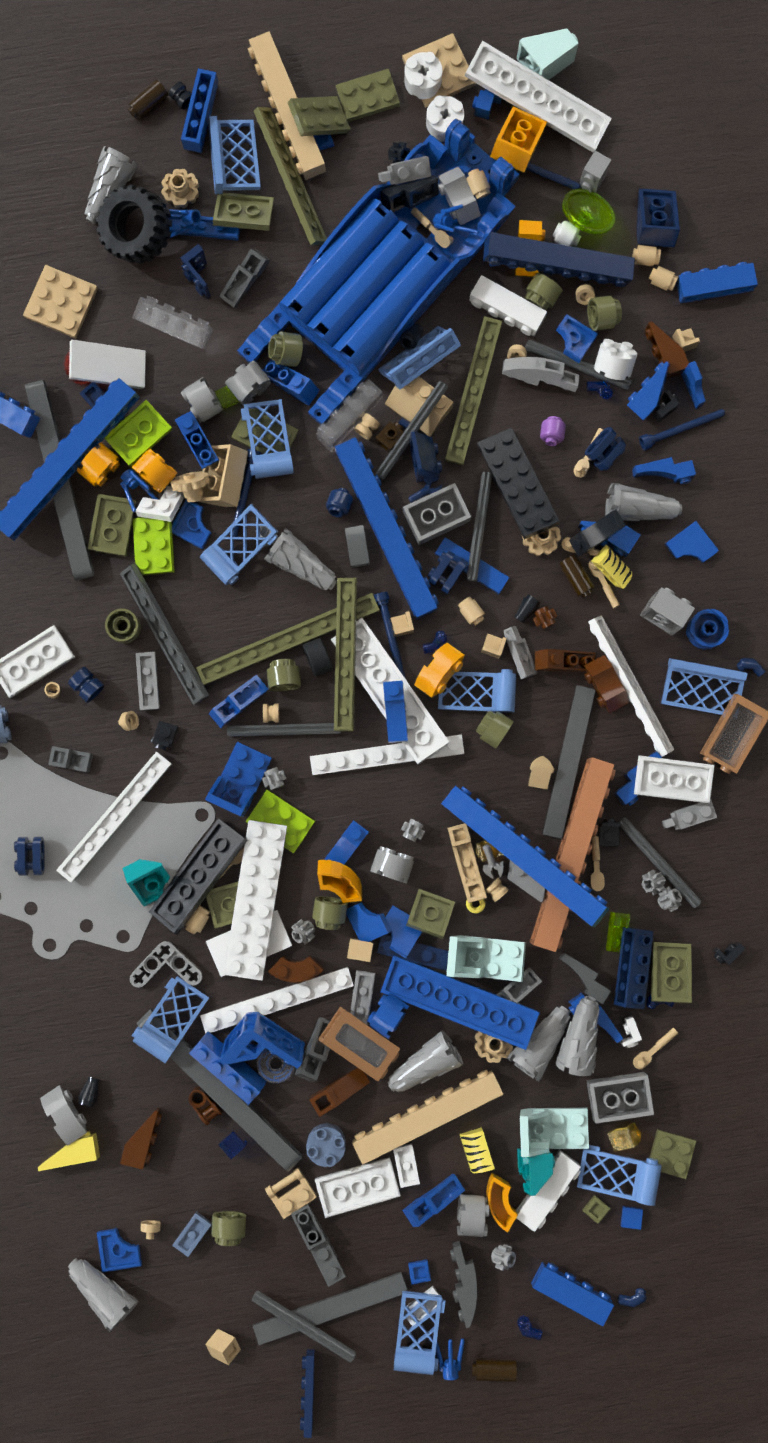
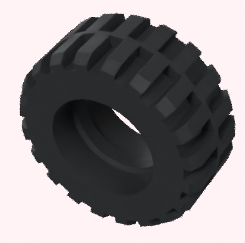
(113, 219)

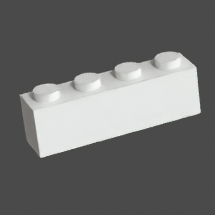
(508, 306)
(535, 1208)

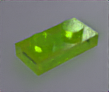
(615, 929)

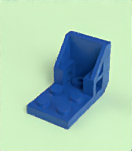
(239, 780)
(267, 1034)

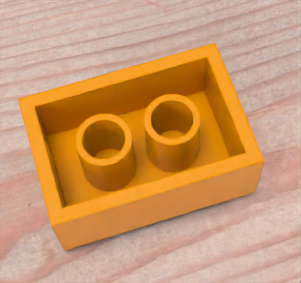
(518, 138)

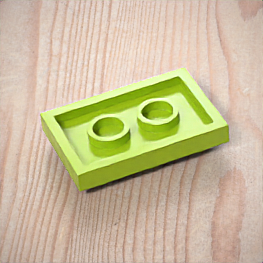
(138, 433)
(153, 546)
(277, 811)

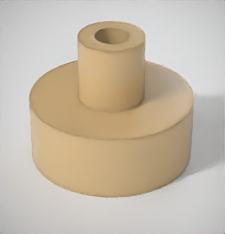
(584, 293)
(516, 351)
(129, 720)
(150, 1227)

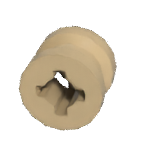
(271, 713)
(496, 890)

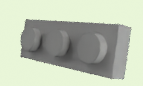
(147, 681)

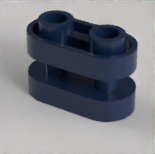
(605, 449)
(436, 574)
(22, 849)

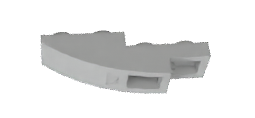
(535, 369)

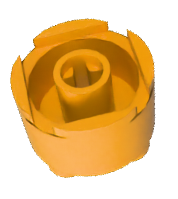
(98, 465)
(154, 470)

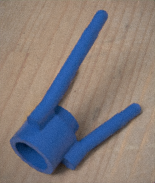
(189, 218)
(445, 221)
(132, 480)
(450, 1367)

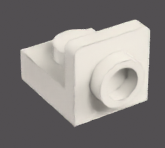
(630, 1028)

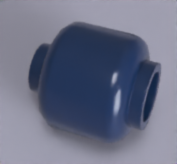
(339, 502)

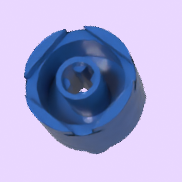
(717, 633)
(388, 1015)

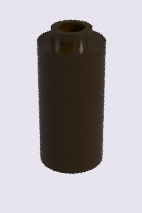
(147, 100)
(577, 576)
(495, 1370)

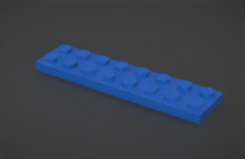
(460, 1002)

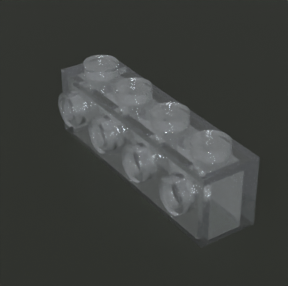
(173, 323)
(349, 415)

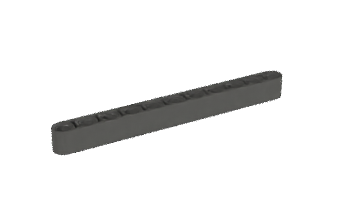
(64, 499)
(245, 1115)

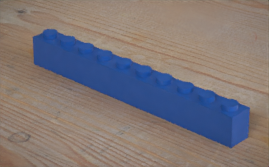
(66, 458)
(386, 528)
(525, 856)

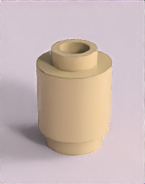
(478, 183)
(646, 255)
(663, 278)
(471, 611)
(197, 920)

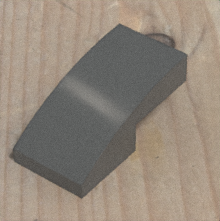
(357, 546)
(70, 759)

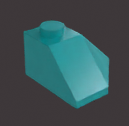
(146, 880)
(535, 1170)

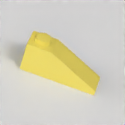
(80, 1151)

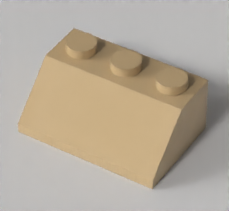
(411, 398)
(225, 476)

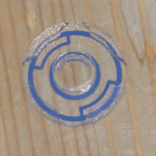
(270, 1074)

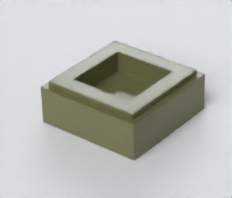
(596, 1209)

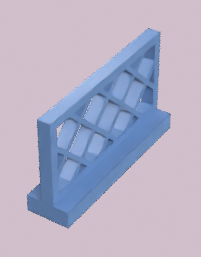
(218, 152)
(427, 353)
(706, 671)

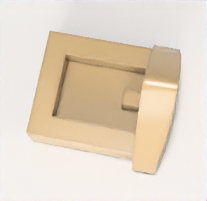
(540, 773)

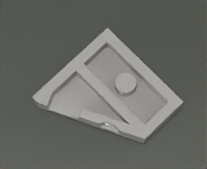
(525, 882)

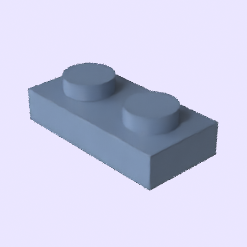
(192, 1234)

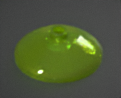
(588, 211)

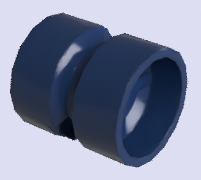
(84, 682)

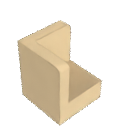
(686, 339)
(402, 624)
(493, 646)
(359, 950)
(223, 1347)

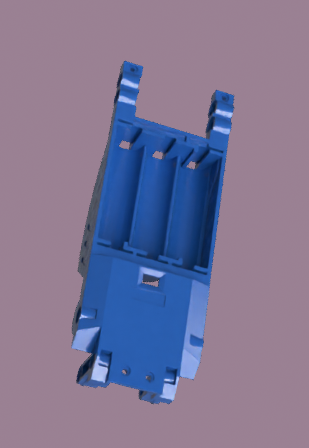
(381, 272)

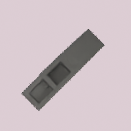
(318, 1244)
(467, 1289)

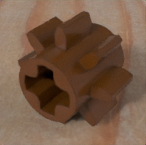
(545, 617)

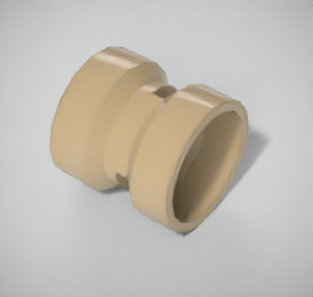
(367, 426)

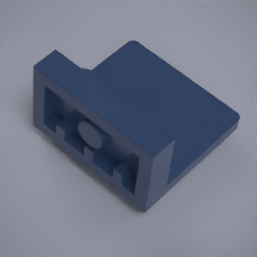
(194, 262)

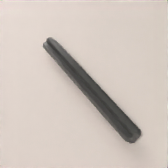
(583, 366)
(415, 425)
(479, 526)
(284, 729)
(659, 862)
(304, 1326)

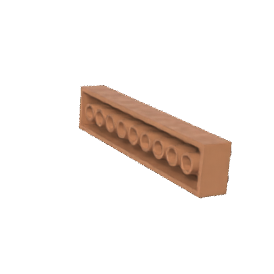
(574, 848)

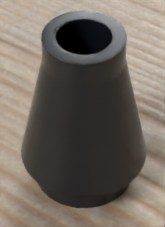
(410, 338)
(527, 608)
(89, 1092)

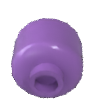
(552, 430)

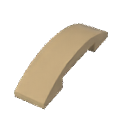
(466, 863)

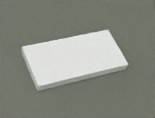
(106, 364)
(33, 661)
(674, 779)
(278, 941)
(357, 1187)

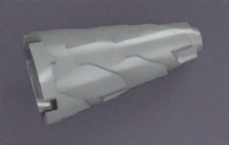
(111, 173)
(638, 504)
(297, 559)
(542, 1044)
(579, 1045)
(431, 1060)
(103, 1295)

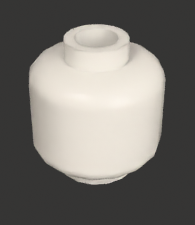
(566, 234)

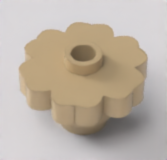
(180, 188)
(191, 485)
(547, 545)
(492, 1052)

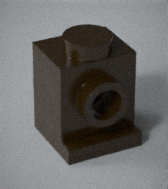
(386, 441)

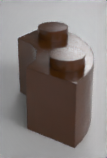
(606, 684)
(296, 971)

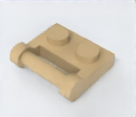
(294, 1198)

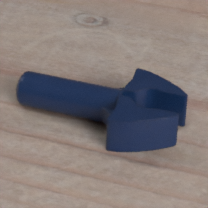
(424, 491)

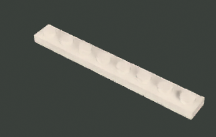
(634, 692)
(376, 757)
(114, 817)
(278, 999)

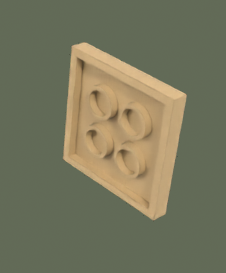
(453, 66)
(60, 301)

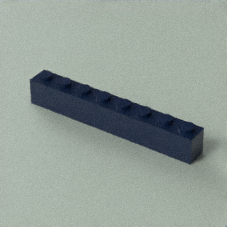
(558, 259)

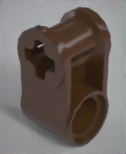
(205, 1106)

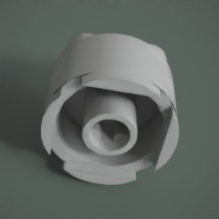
(248, 382)
(202, 400)
(391, 865)
(471, 1215)

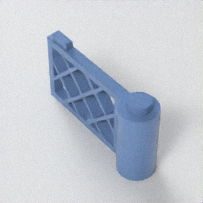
(273, 463)
(224, 565)
(502, 694)
(152, 1038)
(646, 1176)
(418, 1359)

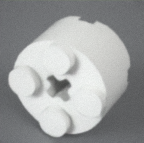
(423, 75)
(441, 114)
(615, 359)

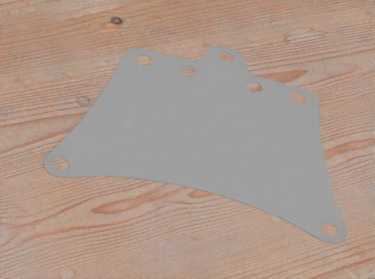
(62, 812)

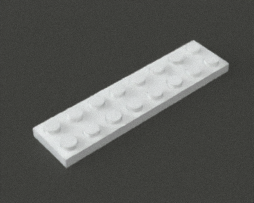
(537, 96)
(372, 669)
(255, 900)

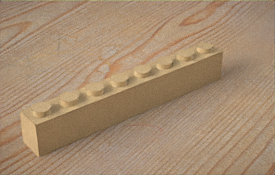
(281, 91)
(427, 1116)

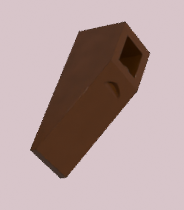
(666, 350)
(562, 660)
(338, 1091)
(137, 1148)

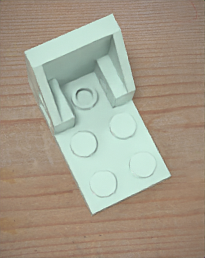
(486, 958)
(553, 1129)

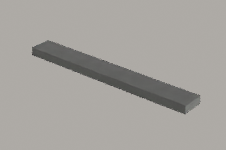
(164, 634)
(568, 762)
(333, 1307)

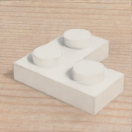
(161, 509)

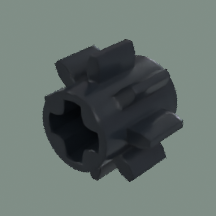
(398, 152)

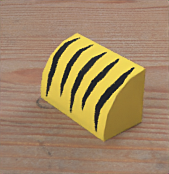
(612, 567)
(477, 1151)

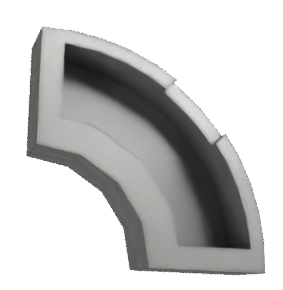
(457, 192)
(69, 1123)

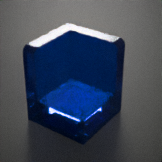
(232, 1144)

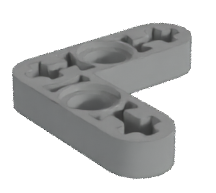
(169, 959)

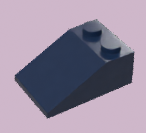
(657, 218)
(424, 457)

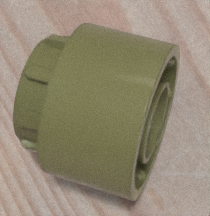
(543, 291)
(604, 313)
(286, 349)
(112, 626)
(283, 675)
(494, 728)
(329, 912)
(228, 1227)

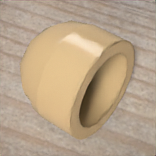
(53, 687)

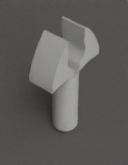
(492, 863)

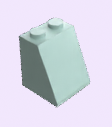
(548, 52)

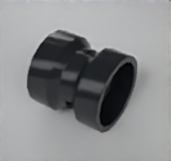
(181, 95)

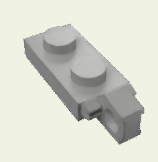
(406, 171)
(520, 653)
(690, 815)

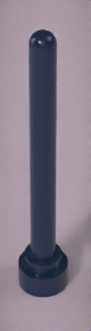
(553, 176)
(647, 441)
(245, 489)
(382, 601)

